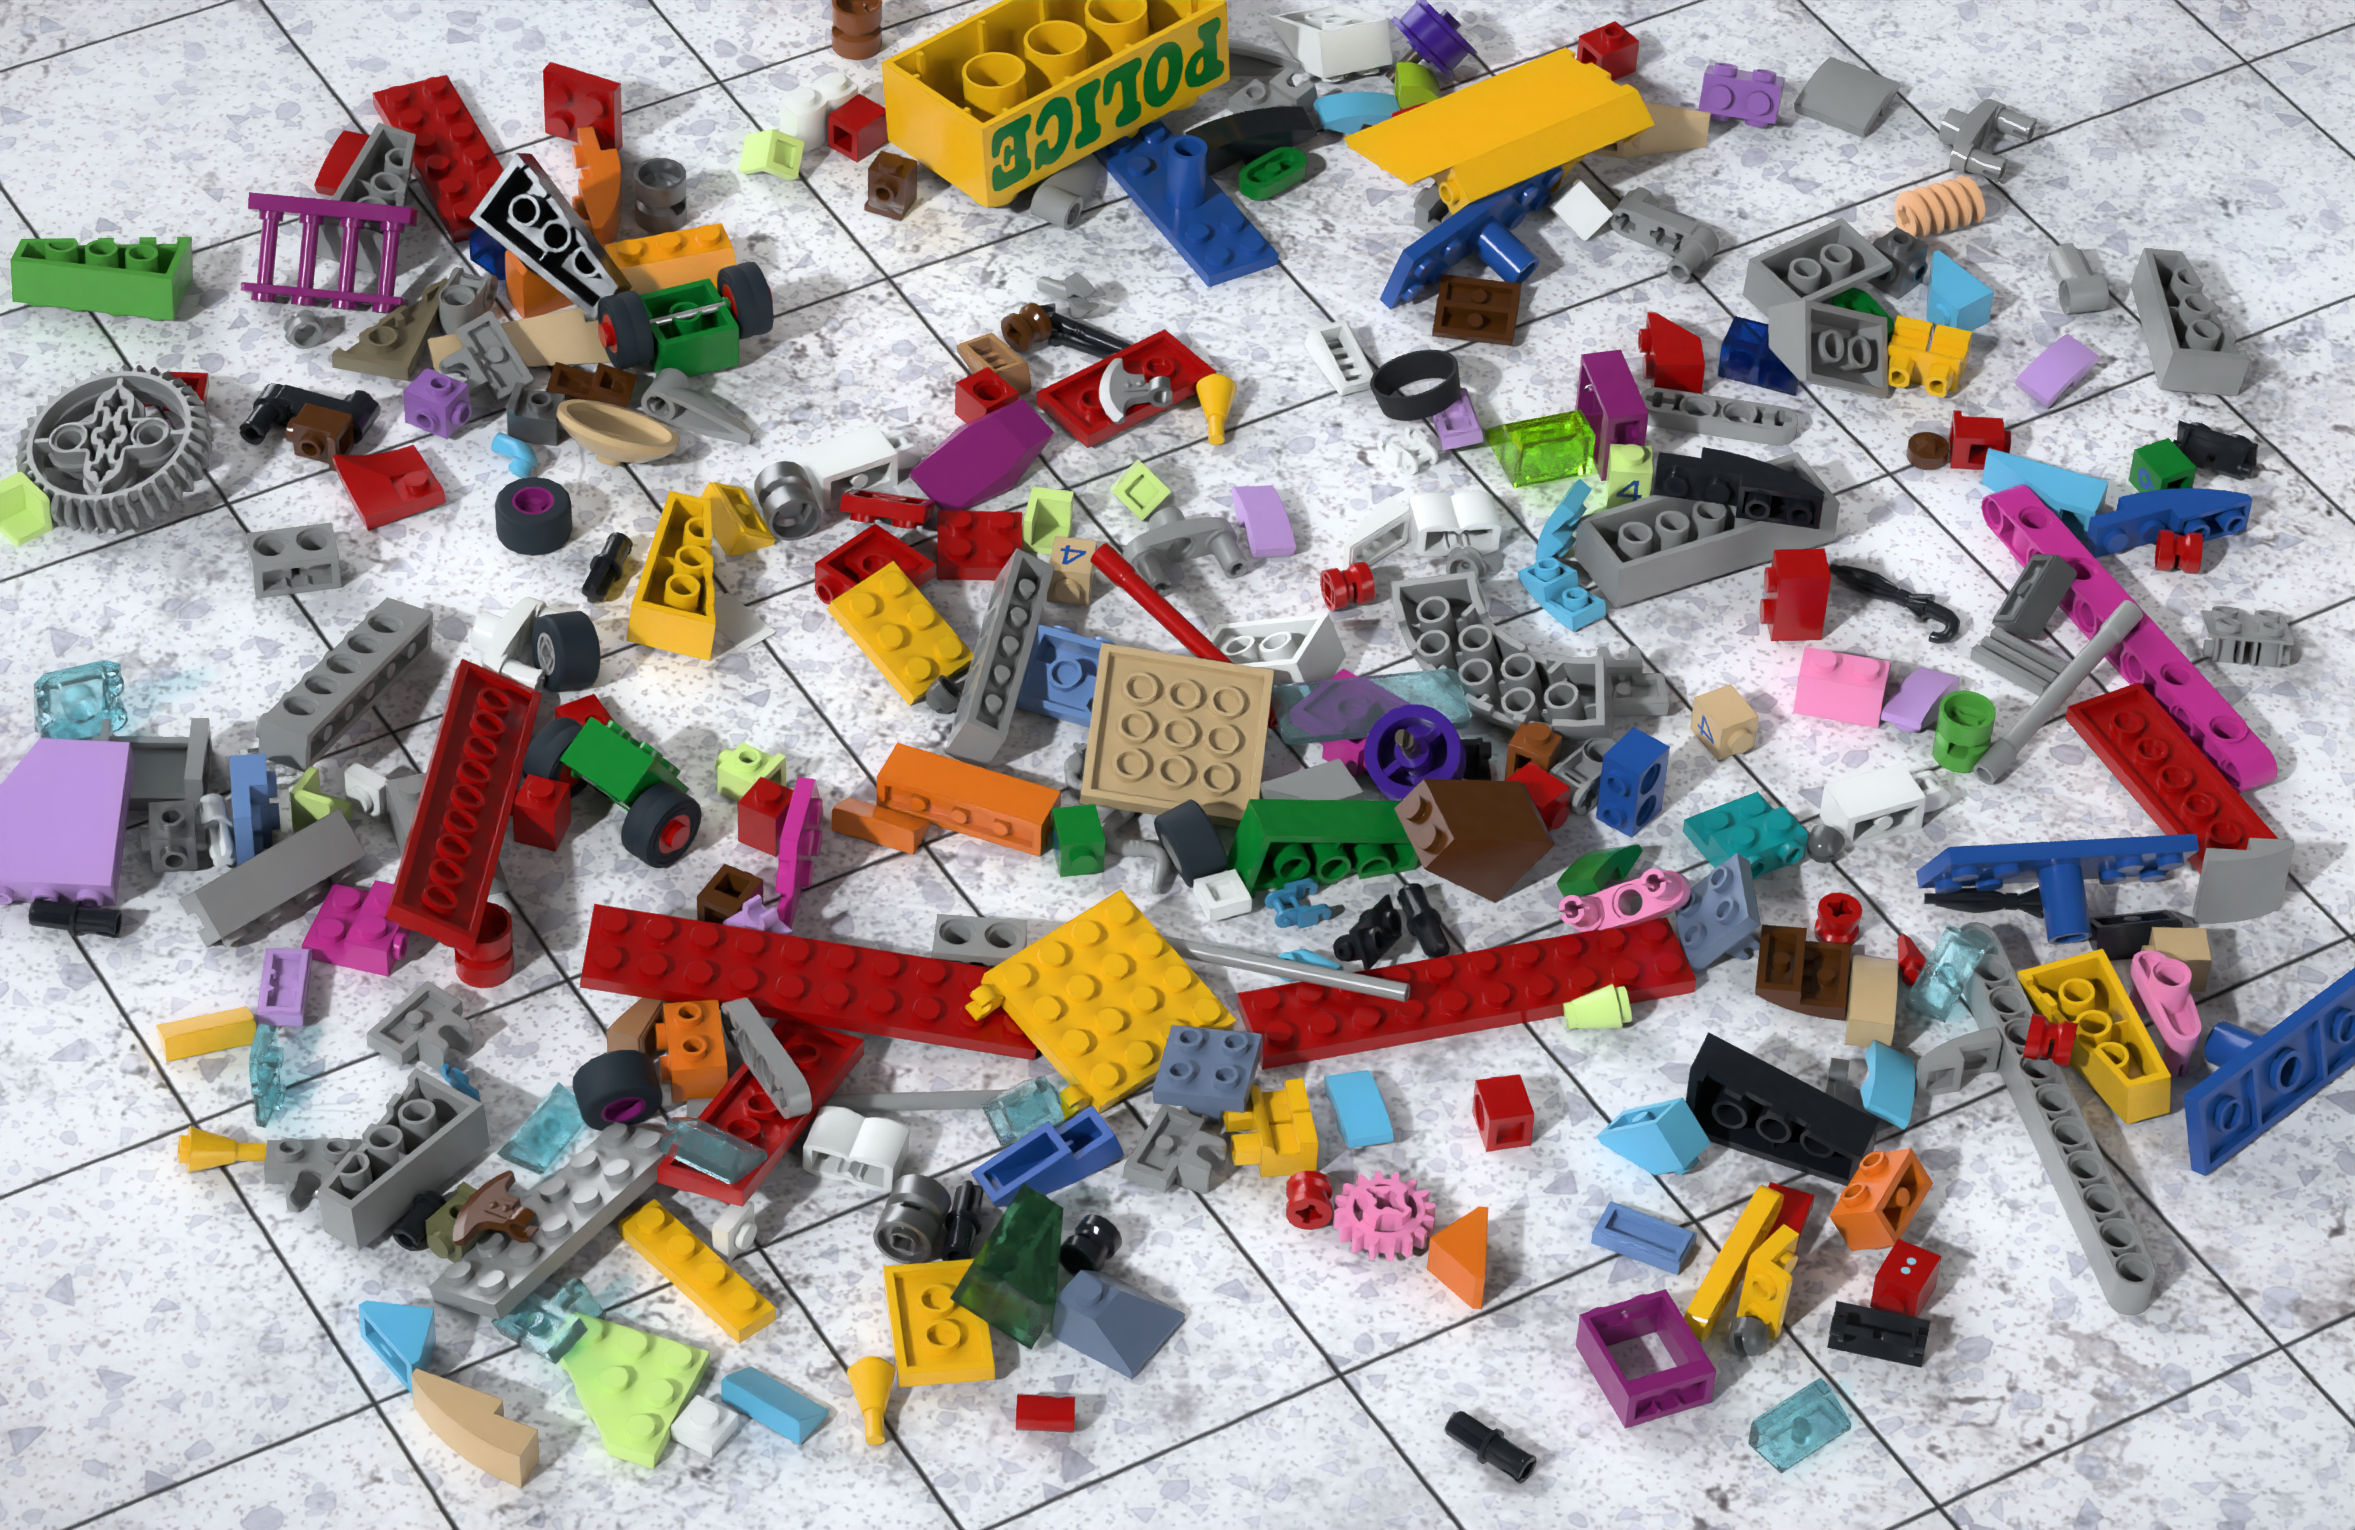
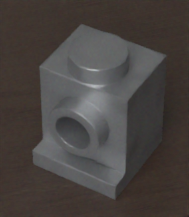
(533, 416)

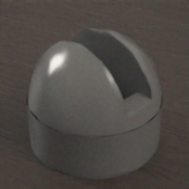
(943, 695)
(1824, 843)
(1747, 1336)

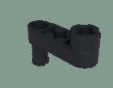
(282, 402)

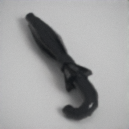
(1920, 605)
(1977, 901)

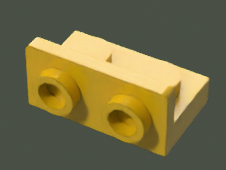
(1769, 1280)

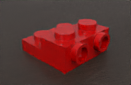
(865, 556)

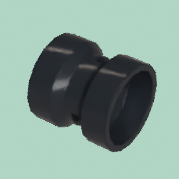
(1091, 1245)

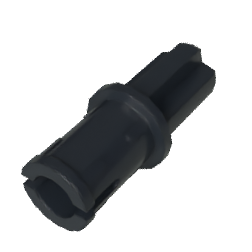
(607, 567)
(75, 918)
(1423, 920)
(963, 1222)
(1490, 1446)

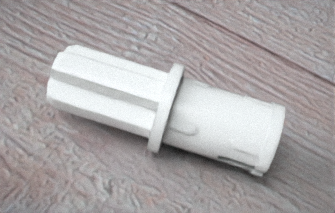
(218, 829)

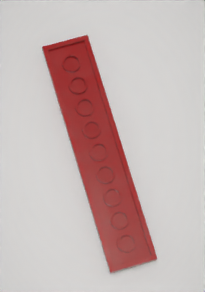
(464, 807)
(795, 979)
(1466, 993)

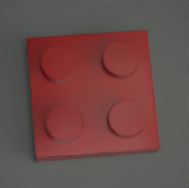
(580, 101)
(903, 510)
(976, 543)

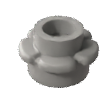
(306, 337)
(1468, 554)

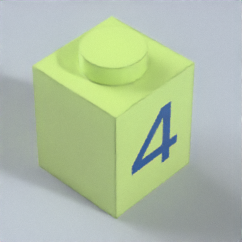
(1628, 474)

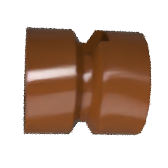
(856, 28)

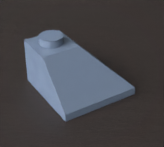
(1113, 1321)

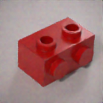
(1796, 594)

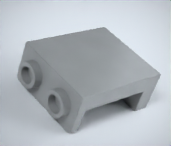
(167, 765)

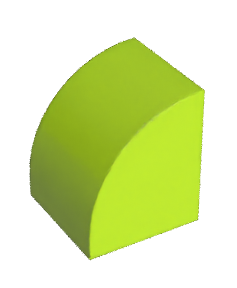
(1414, 85)

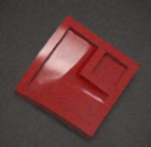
(388, 485)

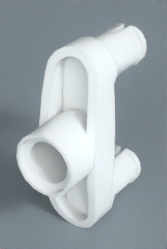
(506, 637)

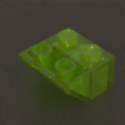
(1543, 448)

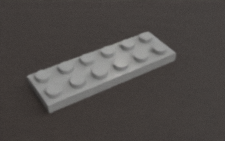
(569, 1214)

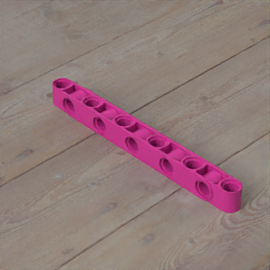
(2145, 652)

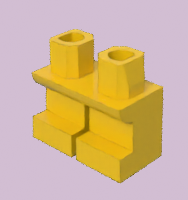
(1939, 367)
(1280, 1131)

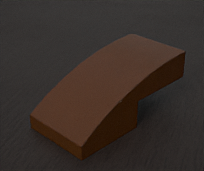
(606, 385)

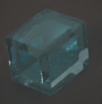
(1023, 1109)

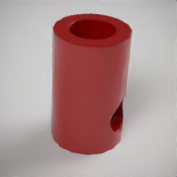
(1045, 1413)

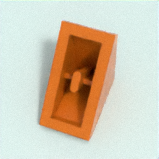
(529, 291)
(1459, 1256)

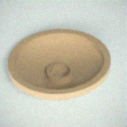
(616, 432)

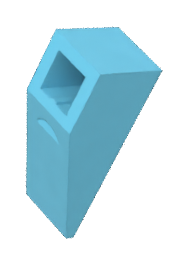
(2064, 492)

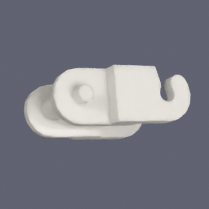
(1402, 457)

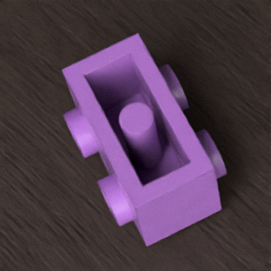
(1741, 94)

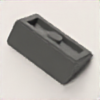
(2035, 596)

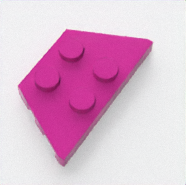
(798, 844)

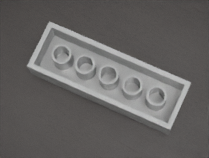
(1680, 542)

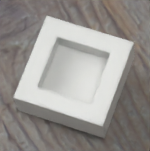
(366, 791)
(1222, 895)
(734, 1231)
(704, 1426)

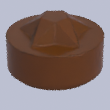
(1927, 450)

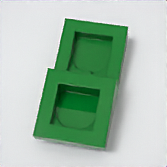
(1596, 868)

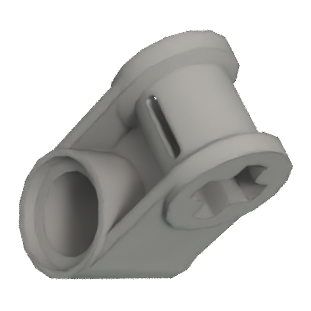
(465, 299)
(1583, 773)

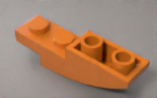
(598, 187)

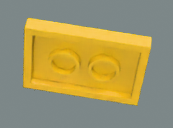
(900, 632)
(930, 1332)

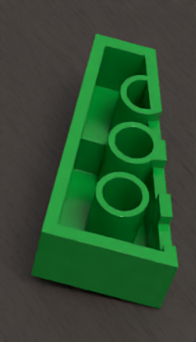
(1318, 841)

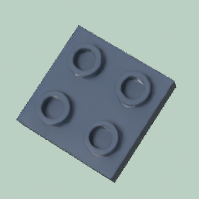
(1720, 915)
(1207, 1070)

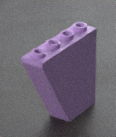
(65, 822)

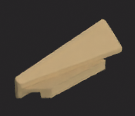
(541, 340)

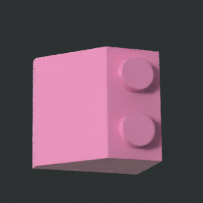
(1841, 687)

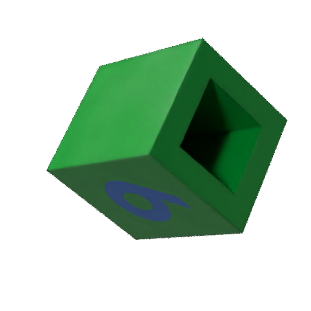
(2161, 467)
(1077, 840)

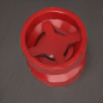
(2178, 551)
(1347, 586)
(2039, 1040)

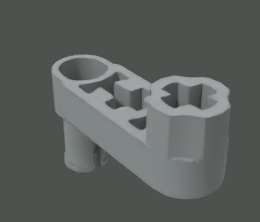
(1643, 221)

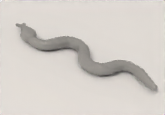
(1127, 847)

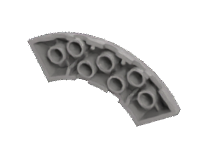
(1501, 679)

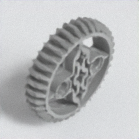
(116, 447)

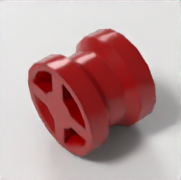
(1838, 919)
(1309, 1200)

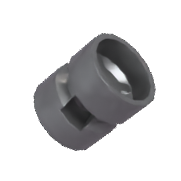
(660, 195)
(787, 501)
(912, 1219)

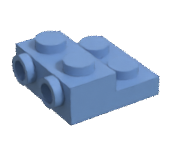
(1061, 674)
(252, 811)

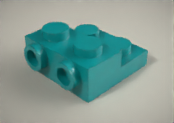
(1751, 829)

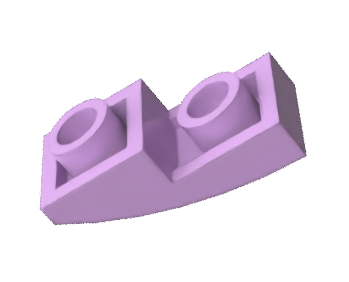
(2056, 369)
(1265, 521)
(1918, 699)

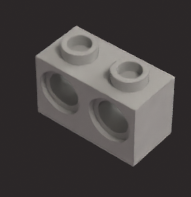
(293, 560)
(978, 939)

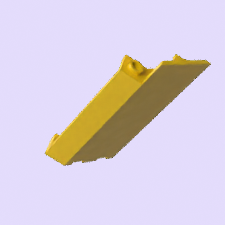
(1506, 128)

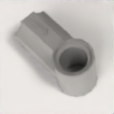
(2078, 286)

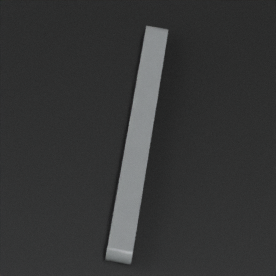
(2061, 1134)

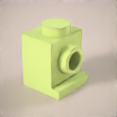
(743, 767)

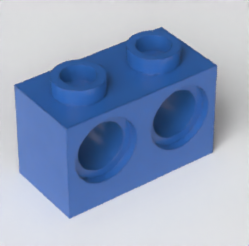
(1632, 782)

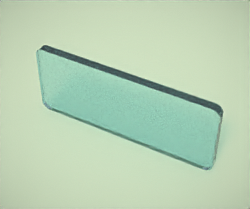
(1352, 705)

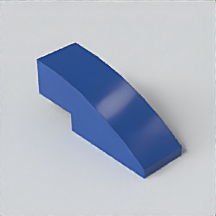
(1050, 1158)

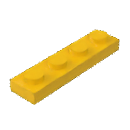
(697, 1271)

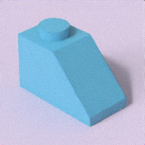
(1956, 296)
(1657, 1137)

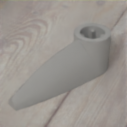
(1255, 60)
(1065, 193)
(676, 404)

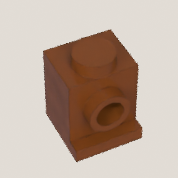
(1534, 744)

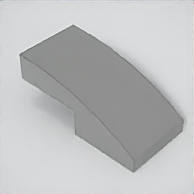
(1963, 1056)

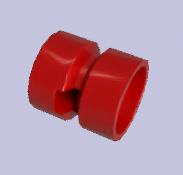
(492, 955)

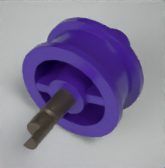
(1412, 746)

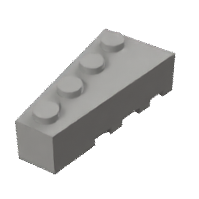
(376, 177)
(2182, 328)
(411, 1150)

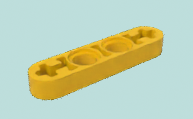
(1733, 1261)

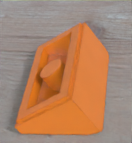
(879, 825)

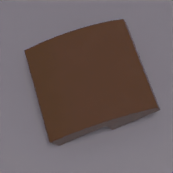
(1476, 310)
(1802, 973)

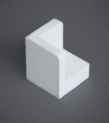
(1579, 209)

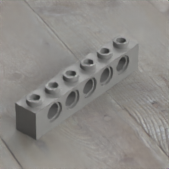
(1000, 659)
(345, 684)

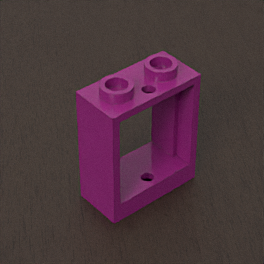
(1610, 404)
(1658, 1393)

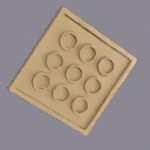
(1175, 733)

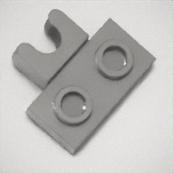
(1280, 93)
(487, 358)
(1635, 691)
(423, 1024)
(1176, 1149)
(304, 1165)

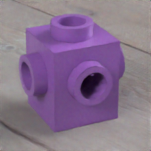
(437, 403)

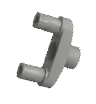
(1971, 130)
(1180, 539)

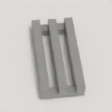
(2023, 663)

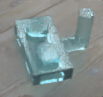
(547, 1325)

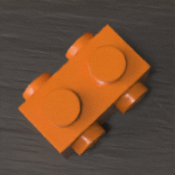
(694, 1049)
(1881, 1199)

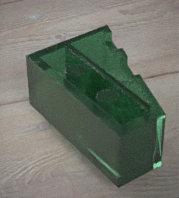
(1017, 1269)

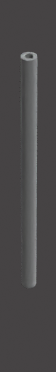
(1290, 969)
(889, 1101)

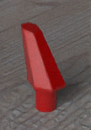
(1909, 959)

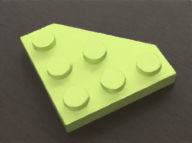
(633, 1386)

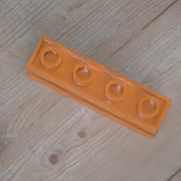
(967, 798)

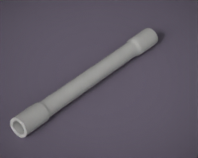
(2005, 751)

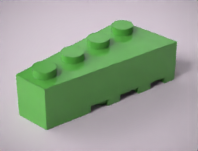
(103, 275)

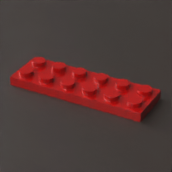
(449, 150)
(2165, 770)
(749, 1113)

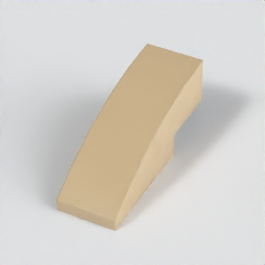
(1871, 1001)
(476, 1427)

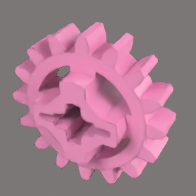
(1384, 1216)

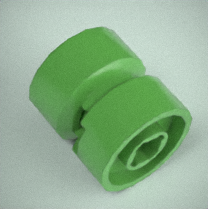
(1963, 730)

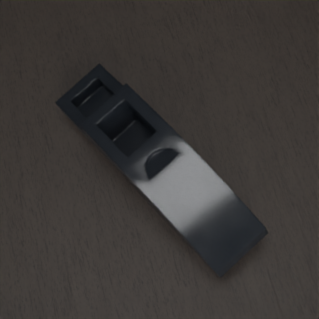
(1737, 480)

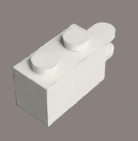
(857, 461)
(1880, 803)

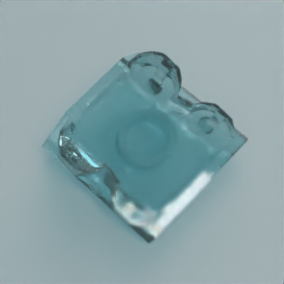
(76, 700)

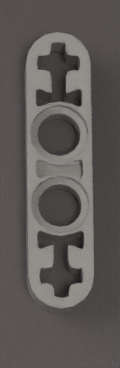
(1776, 428)
(766, 1058)

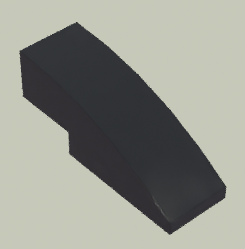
(1252, 134)

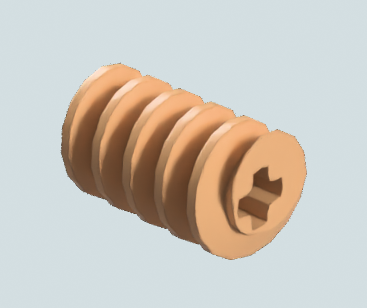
(1939, 207)

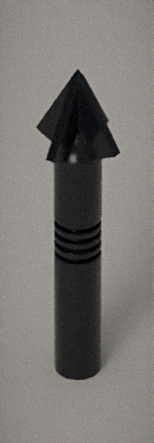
(1083, 332)

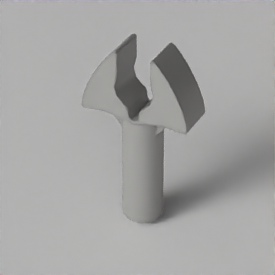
(1074, 290)

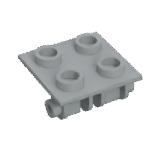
(2265, 626)

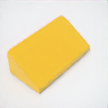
(736, 520)
(207, 1033)

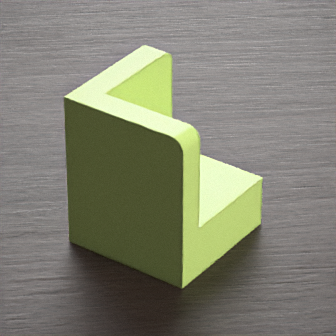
(772, 153)
(1140, 490)
(23, 509)
(1047, 516)
(310, 804)

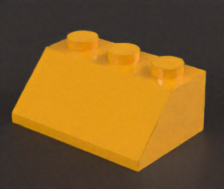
(673, 257)

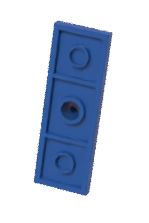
(1185, 204)
(1476, 229)
(2059, 872)
(2267, 1074)

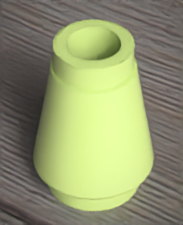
(1599, 1009)

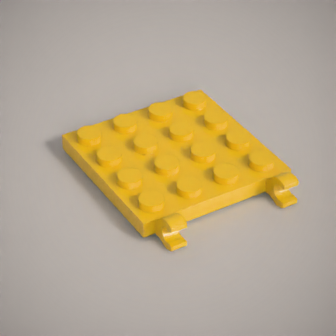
(1100, 1001)

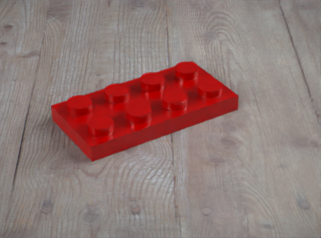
(1076, 399)

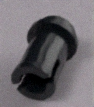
(413, 1227)

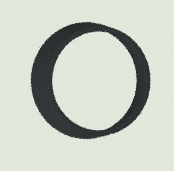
(1411, 368)

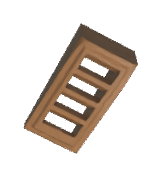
(1001, 360)
(636, 1027)

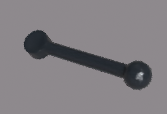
(1057, 339)

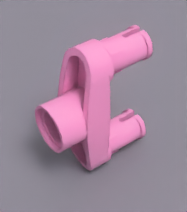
(1611, 907)
(2164, 991)

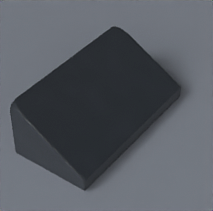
(2125, 934)

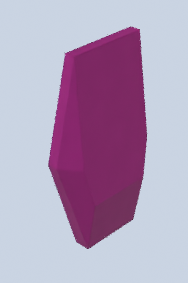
(983, 457)

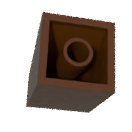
(1475, 832)

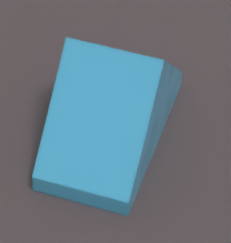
(399, 1336)

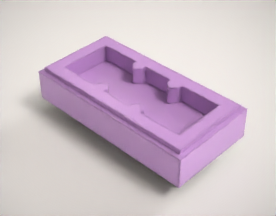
(1458, 424)
(284, 987)

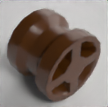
(1026, 327)

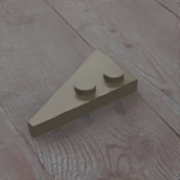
(396, 342)

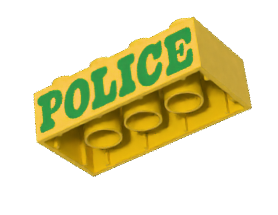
(1047, 85)

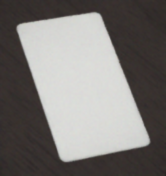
(739, 622)

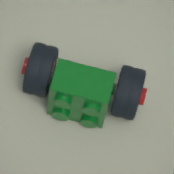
(687, 324)
(629, 773)

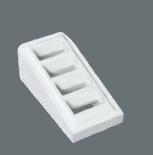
(1340, 335)
(1378, 534)

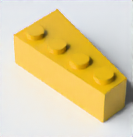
(676, 585)
(2110, 1040)

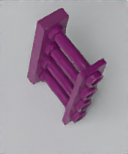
(311, 215)

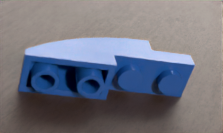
(2181, 510)

